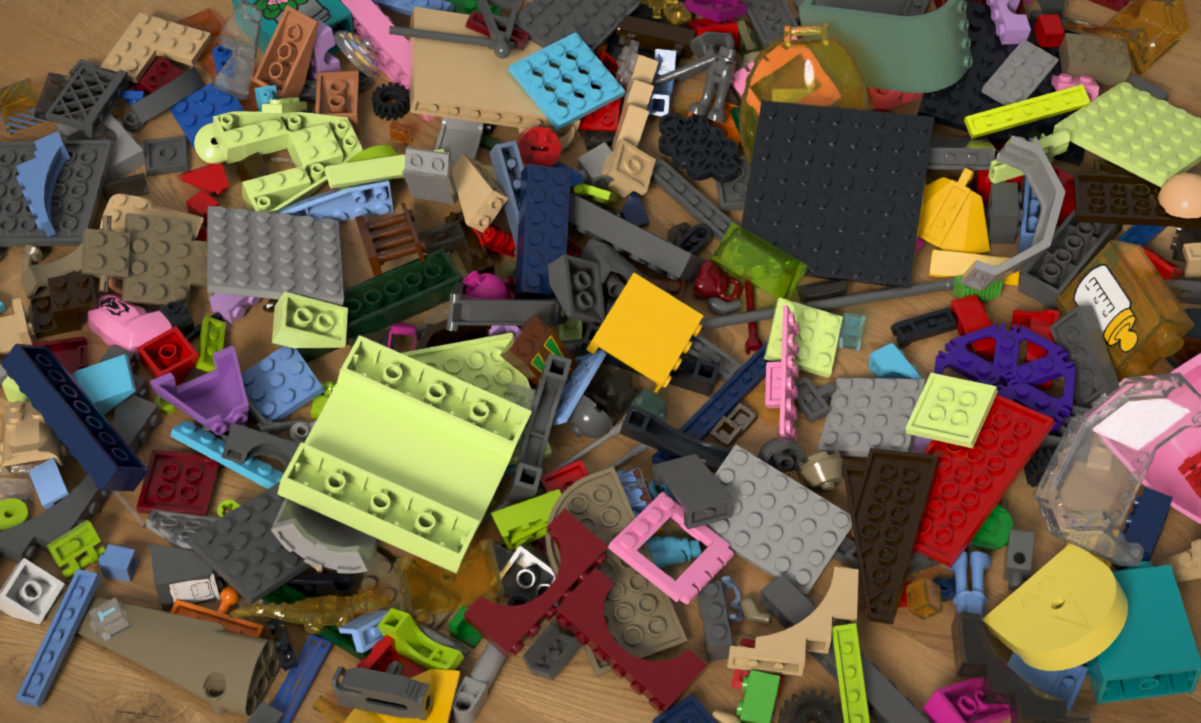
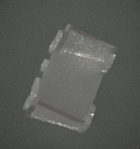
(240, 36)

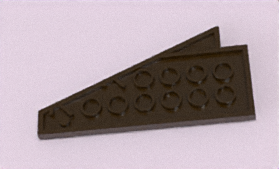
(886, 516)

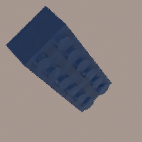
(541, 228)

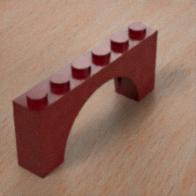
(511, 625)
(657, 680)

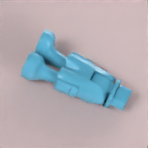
(672, 550)

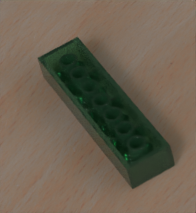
(395, 297)

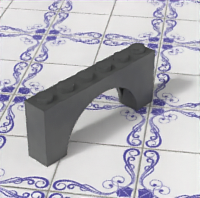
(534, 442)

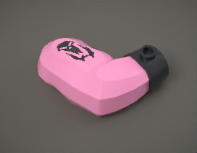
(130, 325)

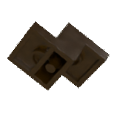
(61, 309)

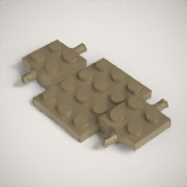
(150, 257)

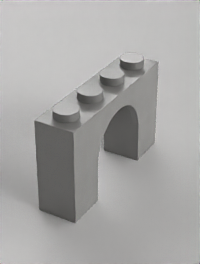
(126, 154)

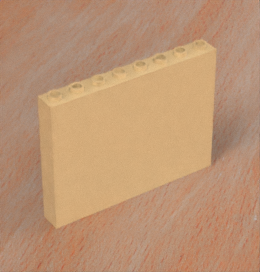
(470, 79)

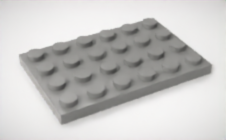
(778, 521)

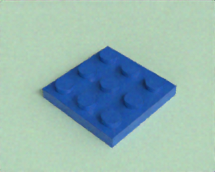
(200, 107)

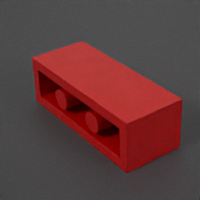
(972, 317)

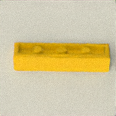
(953, 264)

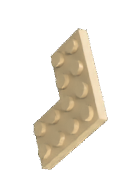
(154, 37)

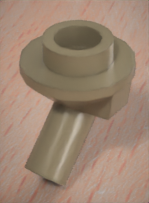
(29, 254)

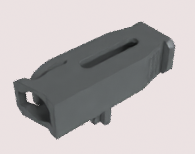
(383, 692)

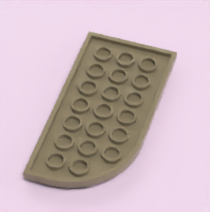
(636, 609)

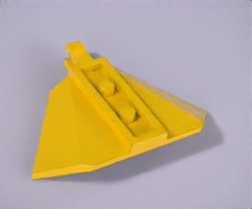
(954, 216)
(444, 688)

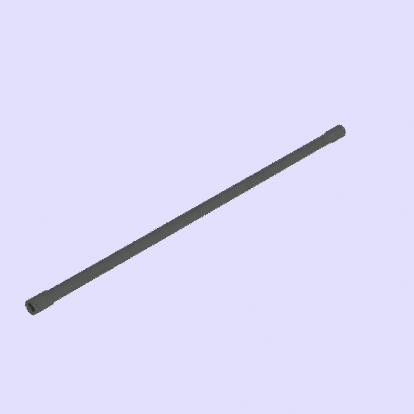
(823, 304)

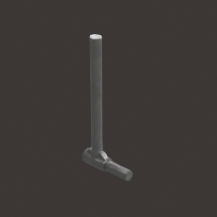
(268, 426)

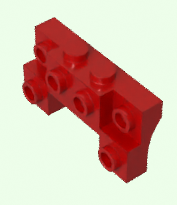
(1040, 324)

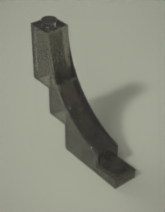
(1000, 684)

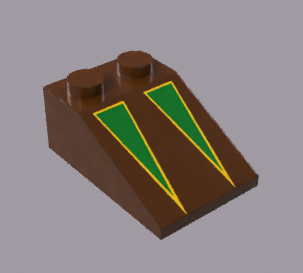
(531, 348)

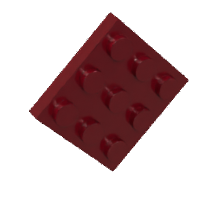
(179, 483)

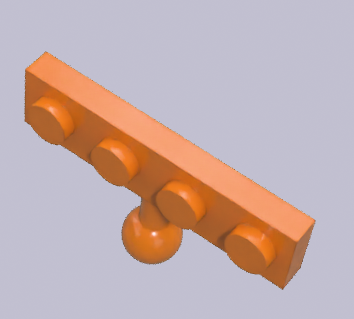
(229, 597)

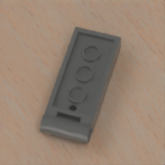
(1082, 339)

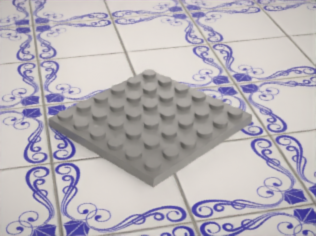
(273, 254)

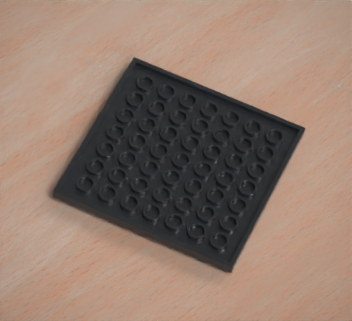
(965, 97)
(840, 189)

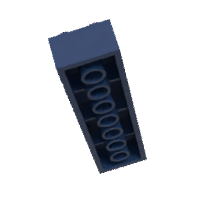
(74, 418)

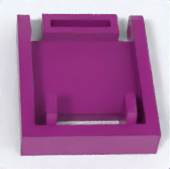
(717, 9)

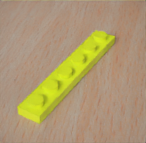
(1026, 111)

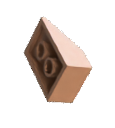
(339, 95)

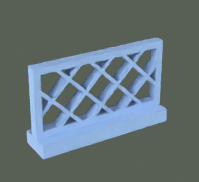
(577, 384)

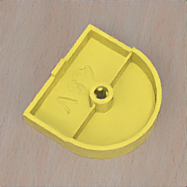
(1062, 612)

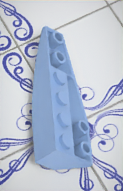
(346, 202)

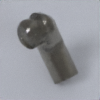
(677, 232)

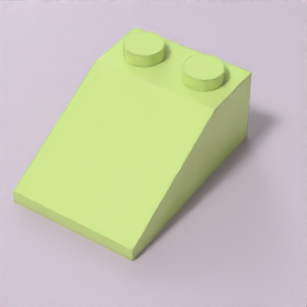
(308, 323)

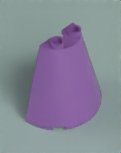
(212, 398)

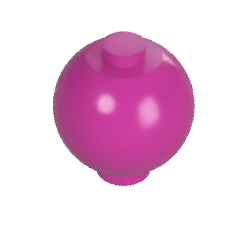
(485, 286)

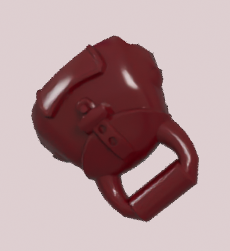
(714, 282)

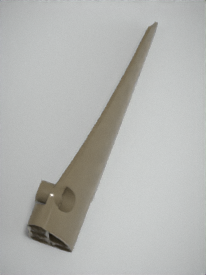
(193, 653)

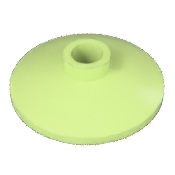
(204, 148)

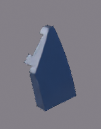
(634, 211)

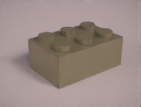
(1095, 56)

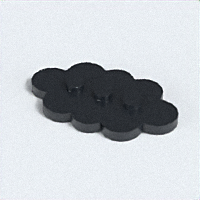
(698, 147)

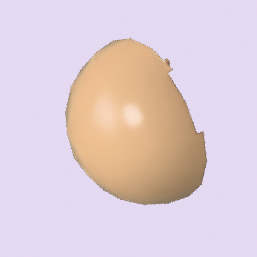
(1182, 195)

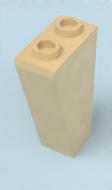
(477, 193)

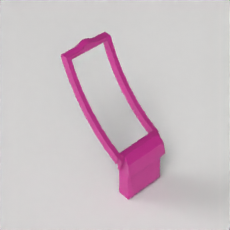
(403, 329)

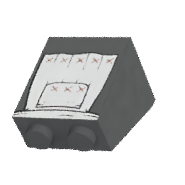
(183, 577)

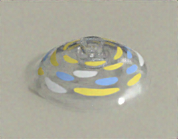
(359, 52)

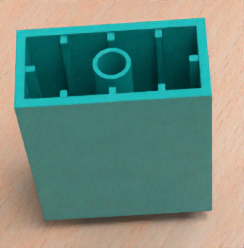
(1155, 647)

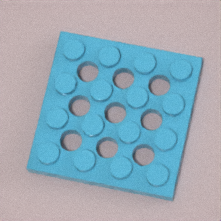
(564, 92)

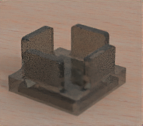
(612, 392)

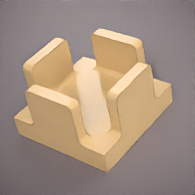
(629, 168)

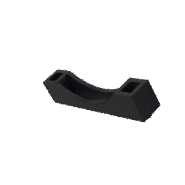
(691, 374)
(654, 432)

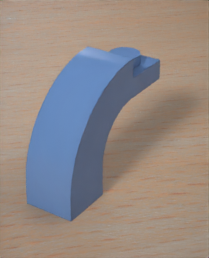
(661, 96)

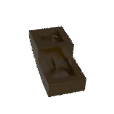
(734, 426)

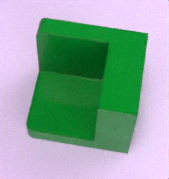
(462, 630)

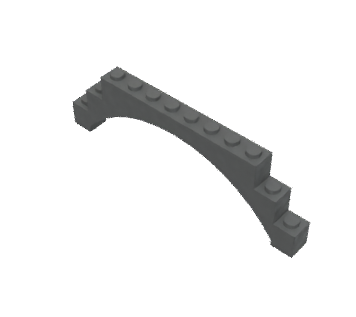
(134, 422)

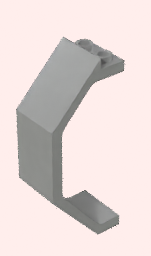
(430, 172)
(1049, 192)

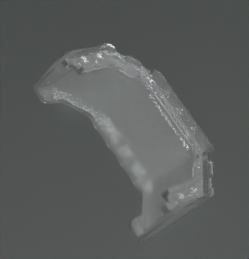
(1106, 460)

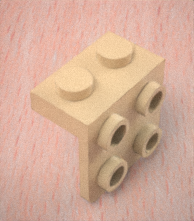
(15, 328)

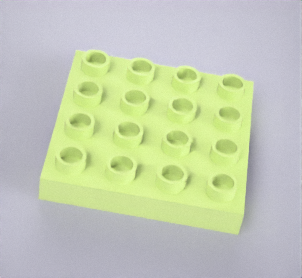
(406, 454)

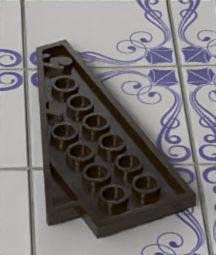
(1121, 197)

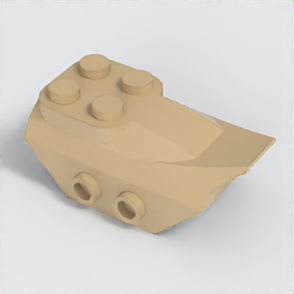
(122, 204)
(28, 438)

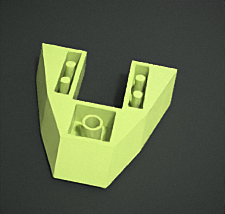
(311, 142)

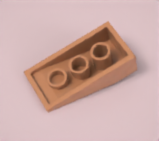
(288, 54)

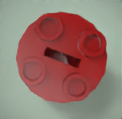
(539, 146)

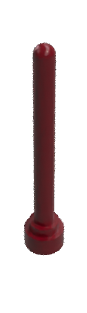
(753, 342)

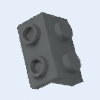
(550, 653)

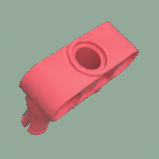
(888, 99)

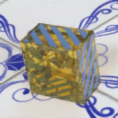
(18, 107)

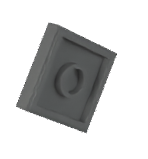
(166, 156)

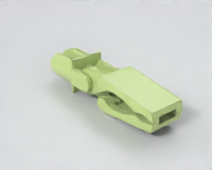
(1051, 145)

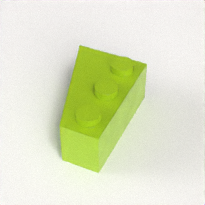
(525, 520)

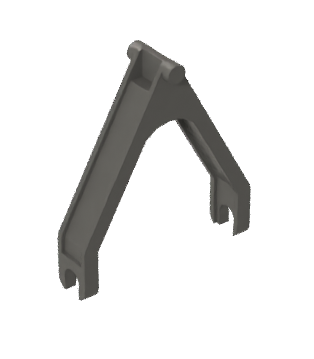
(499, 312)

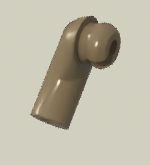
(752, 612)

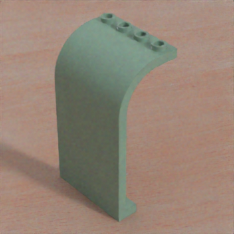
(900, 51)

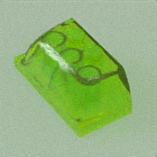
(759, 262)

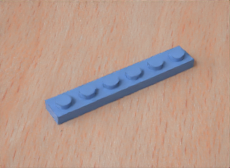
(407, 6)
(58, 638)

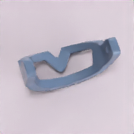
(726, 584)

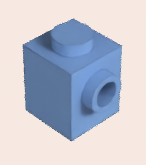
(118, 562)

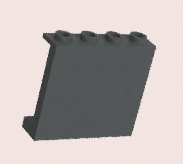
(961, 153)

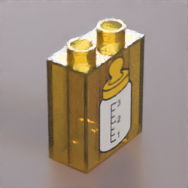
(1132, 307)

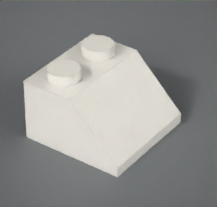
(29, 592)

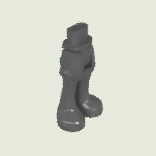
(720, 72)

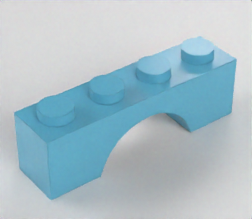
(891, 364)

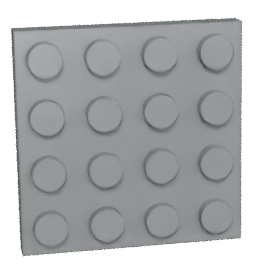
(870, 415)

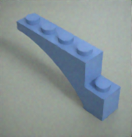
(40, 178)

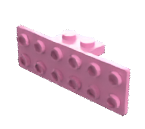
(781, 377)

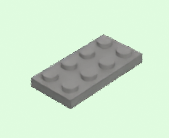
(1020, 74)

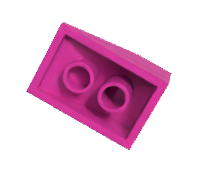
(964, 704)

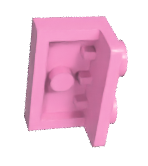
(1066, 81)

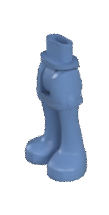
(974, 600)

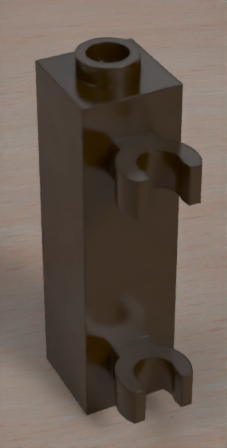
(656, 35)
(470, 251)

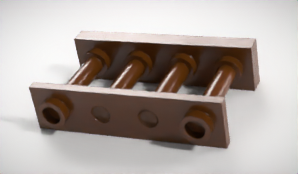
(374, 249)

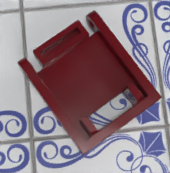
(70, 352)

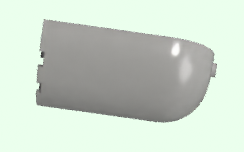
(323, 539)

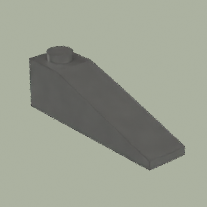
(527, 572)

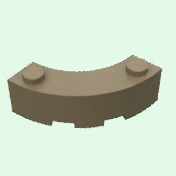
(36, 276)

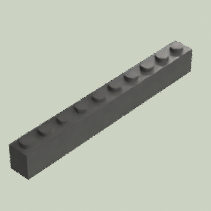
(884, 700)

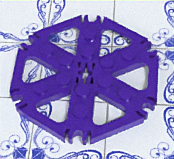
(1005, 369)

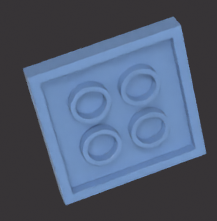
(281, 384)

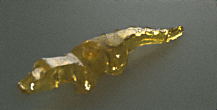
(318, 611)

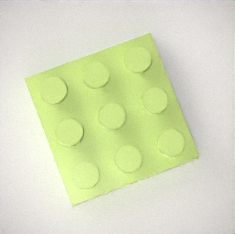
(816, 338)
(951, 410)

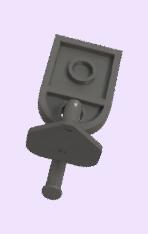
(705, 46)

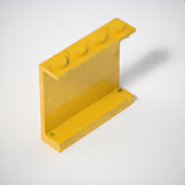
(647, 330)

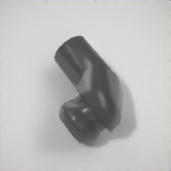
(722, 307)

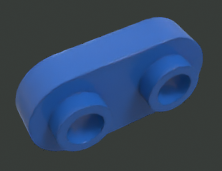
(220, 57)

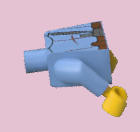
(636, 492)

